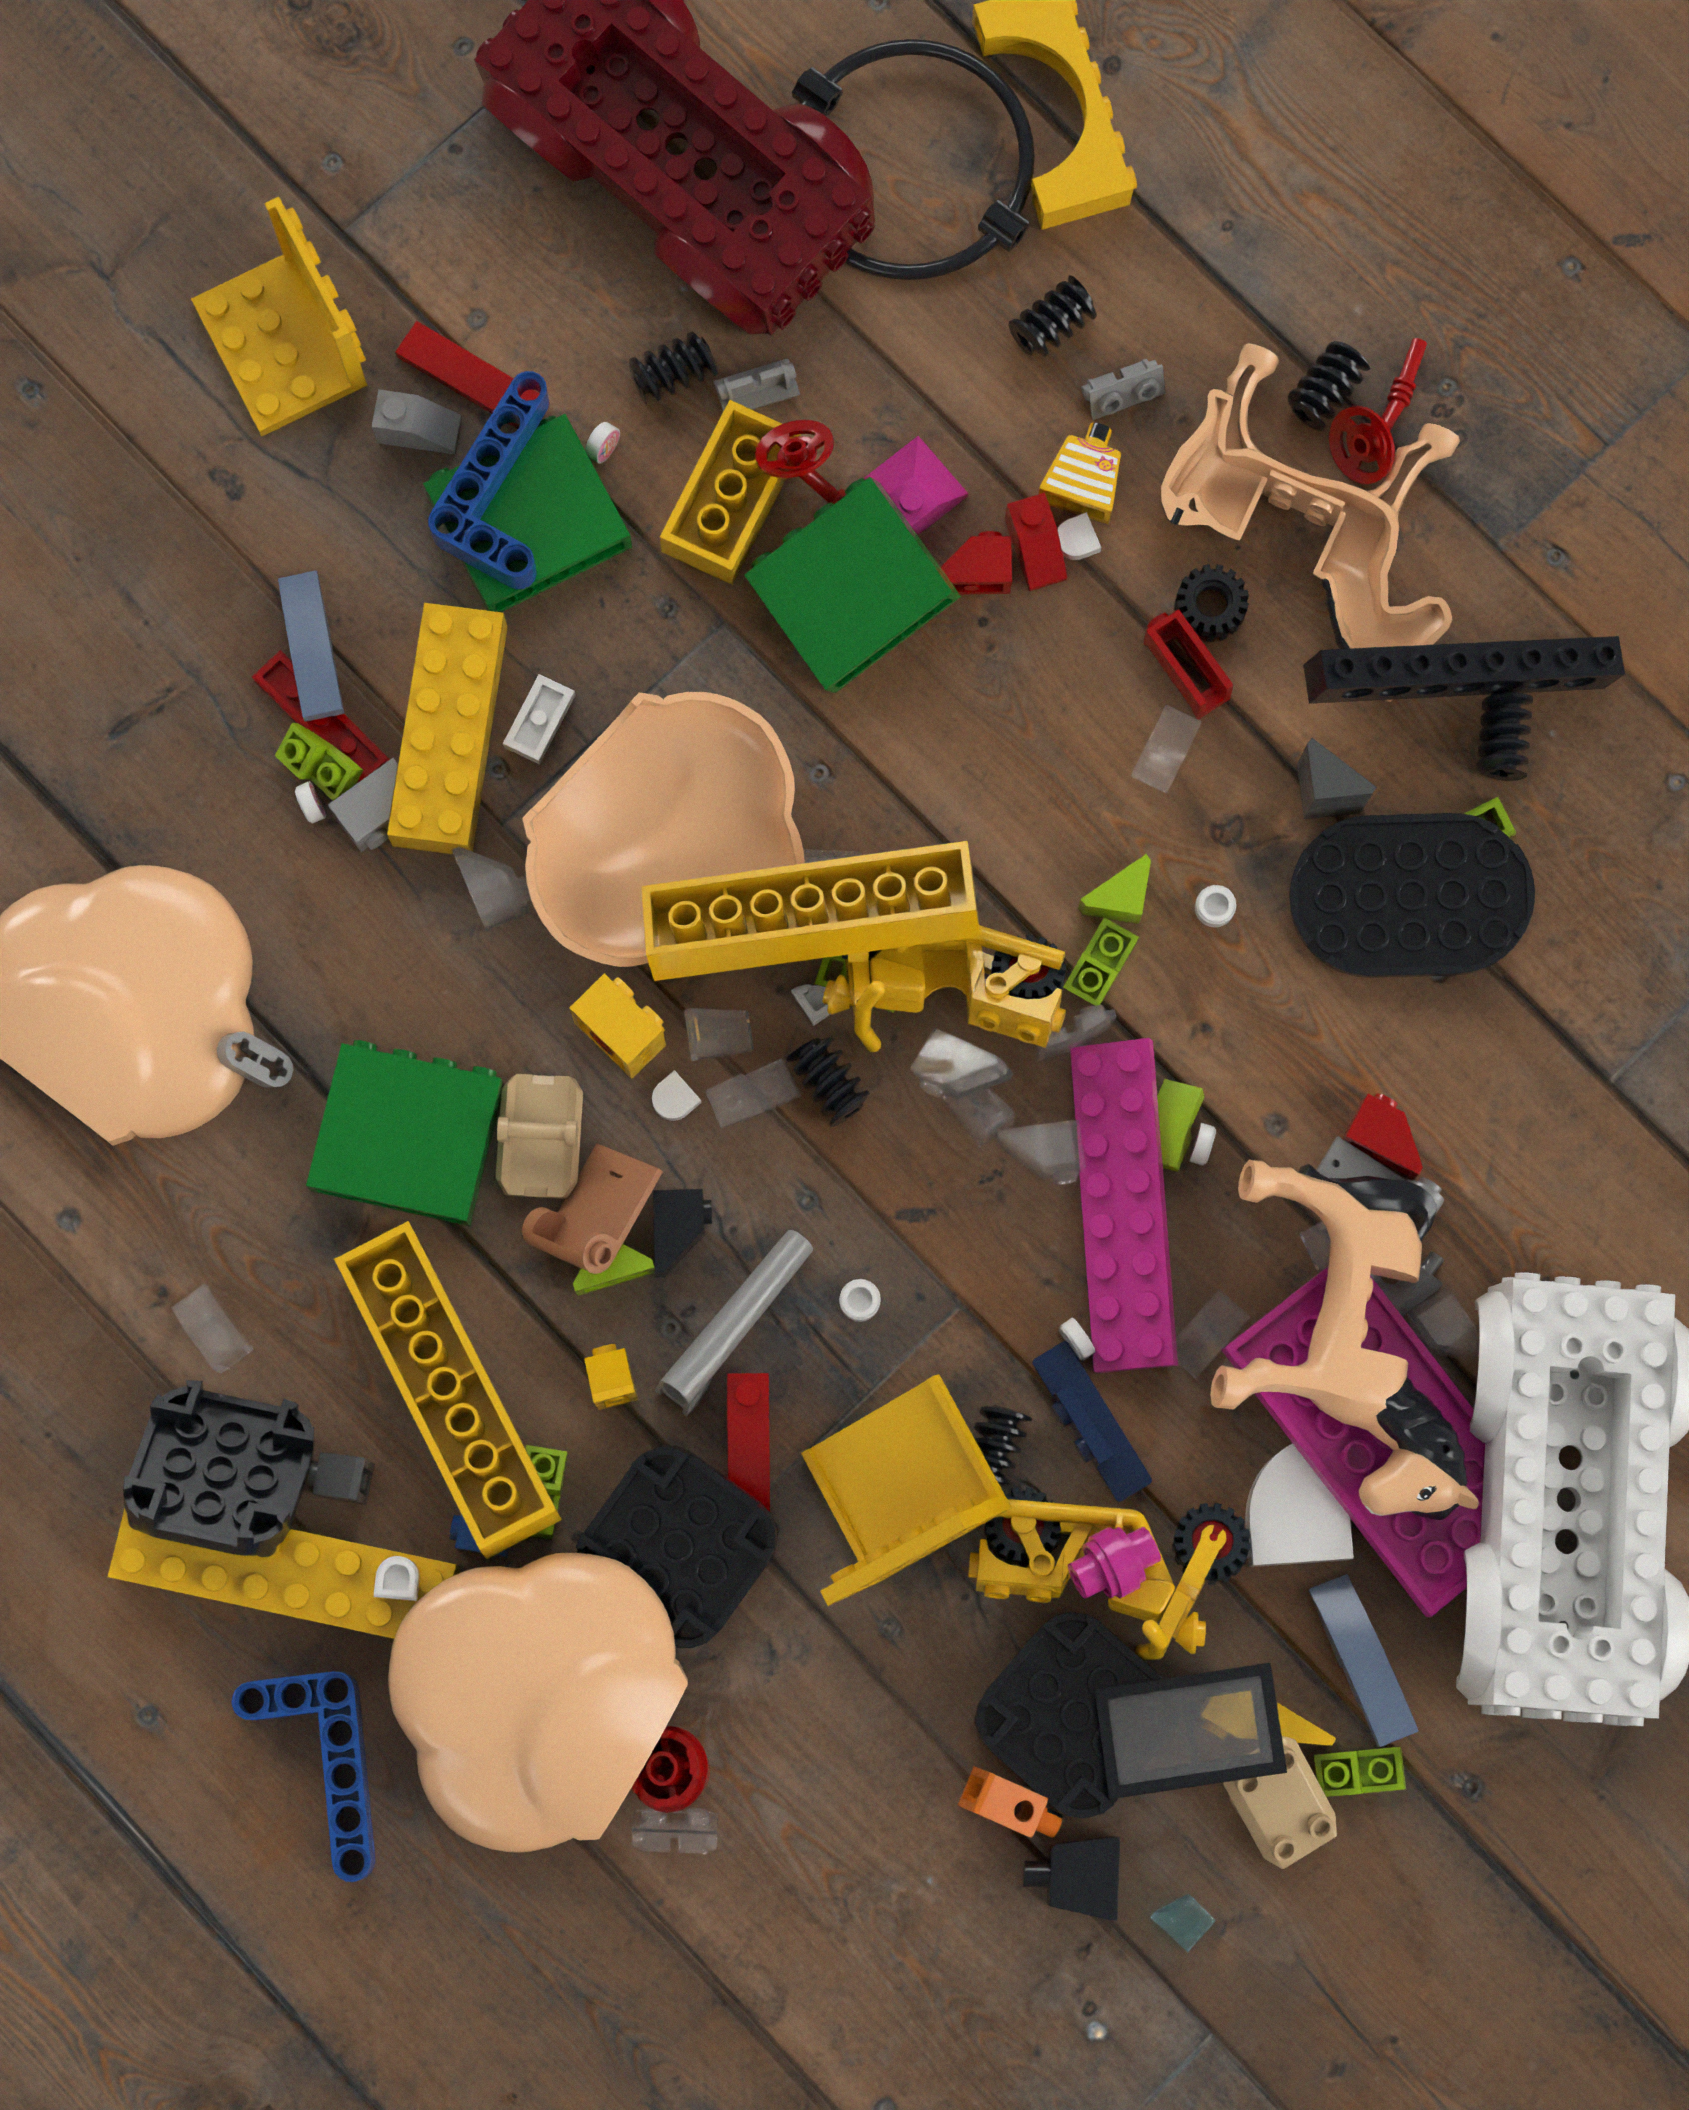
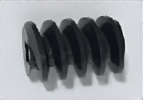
(1052, 317)
(672, 366)
(1325, 382)
(1502, 735)
(828, 1079)
(998, 1437)

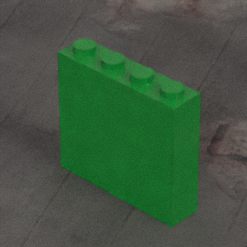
(551, 506)
(851, 584)
(406, 1133)

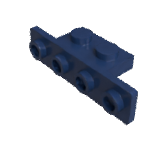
(1092, 1422)

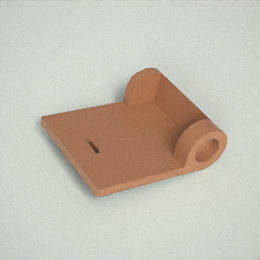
(596, 1213)

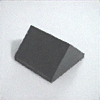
(1329, 784)

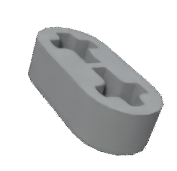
(259, 1052)

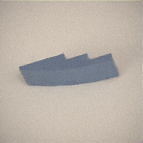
(310, 646)
(1363, 1660)

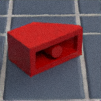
(1036, 541)
(982, 565)
(1384, 1135)

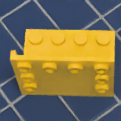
(283, 331)
(903, 1485)

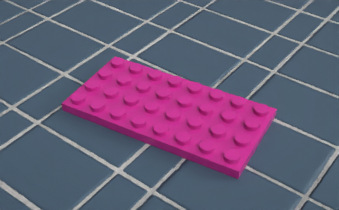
(1417, 1550)

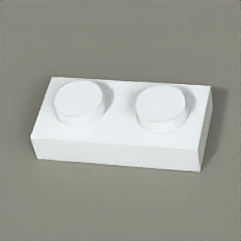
(539, 719)

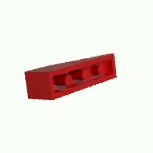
(749, 1433)

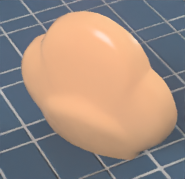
(657, 799)
(124, 999)
(534, 1696)

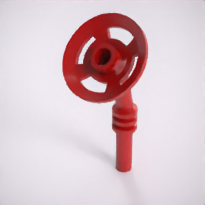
(1371, 441)
(798, 455)

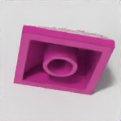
(919, 484)

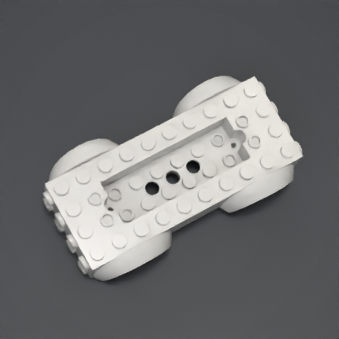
(1608, 1620)

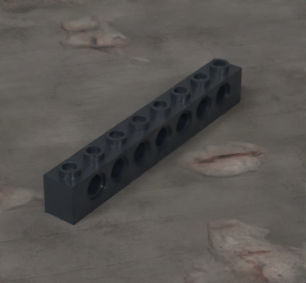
(1463, 669)

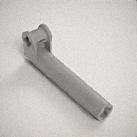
(691, 1374)

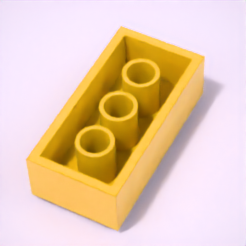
(724, 497)

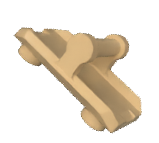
(539, 1136)
(1285, 1810)

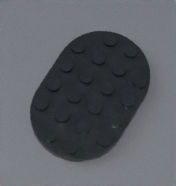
(1411, 895)

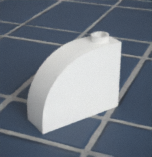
(1294, 1515)

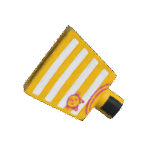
(1084, 475)

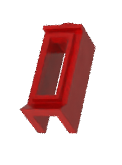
(1167, 628)

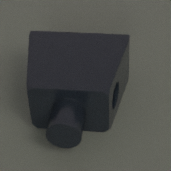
(1079, 1876)

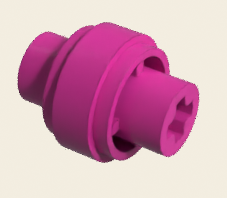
(1114, 1562)

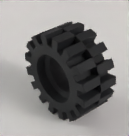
(1219, 581)

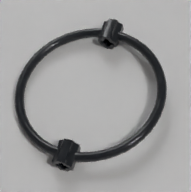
(1000, 222)

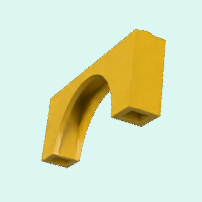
(1095, 173)

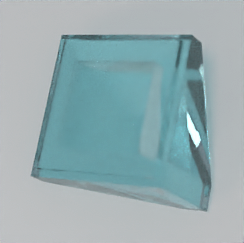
(1184, 1921)

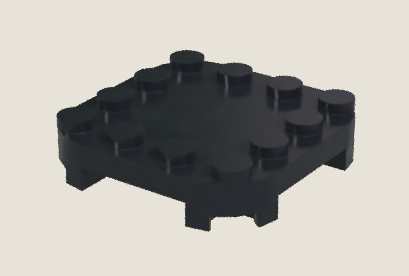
(219, 1471)
(687, 1536)
(1045, 1712)

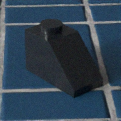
(678, 1225)

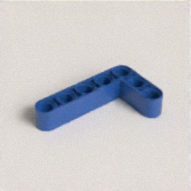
(488, 481)
(332, 1755)

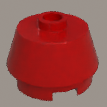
(674, 1772)

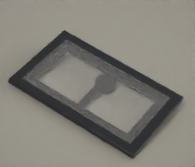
(1190, 1731)

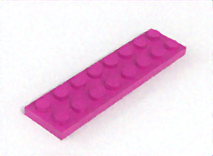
(1124, 1207)

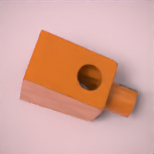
(997, 1798)

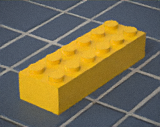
(447, 729)

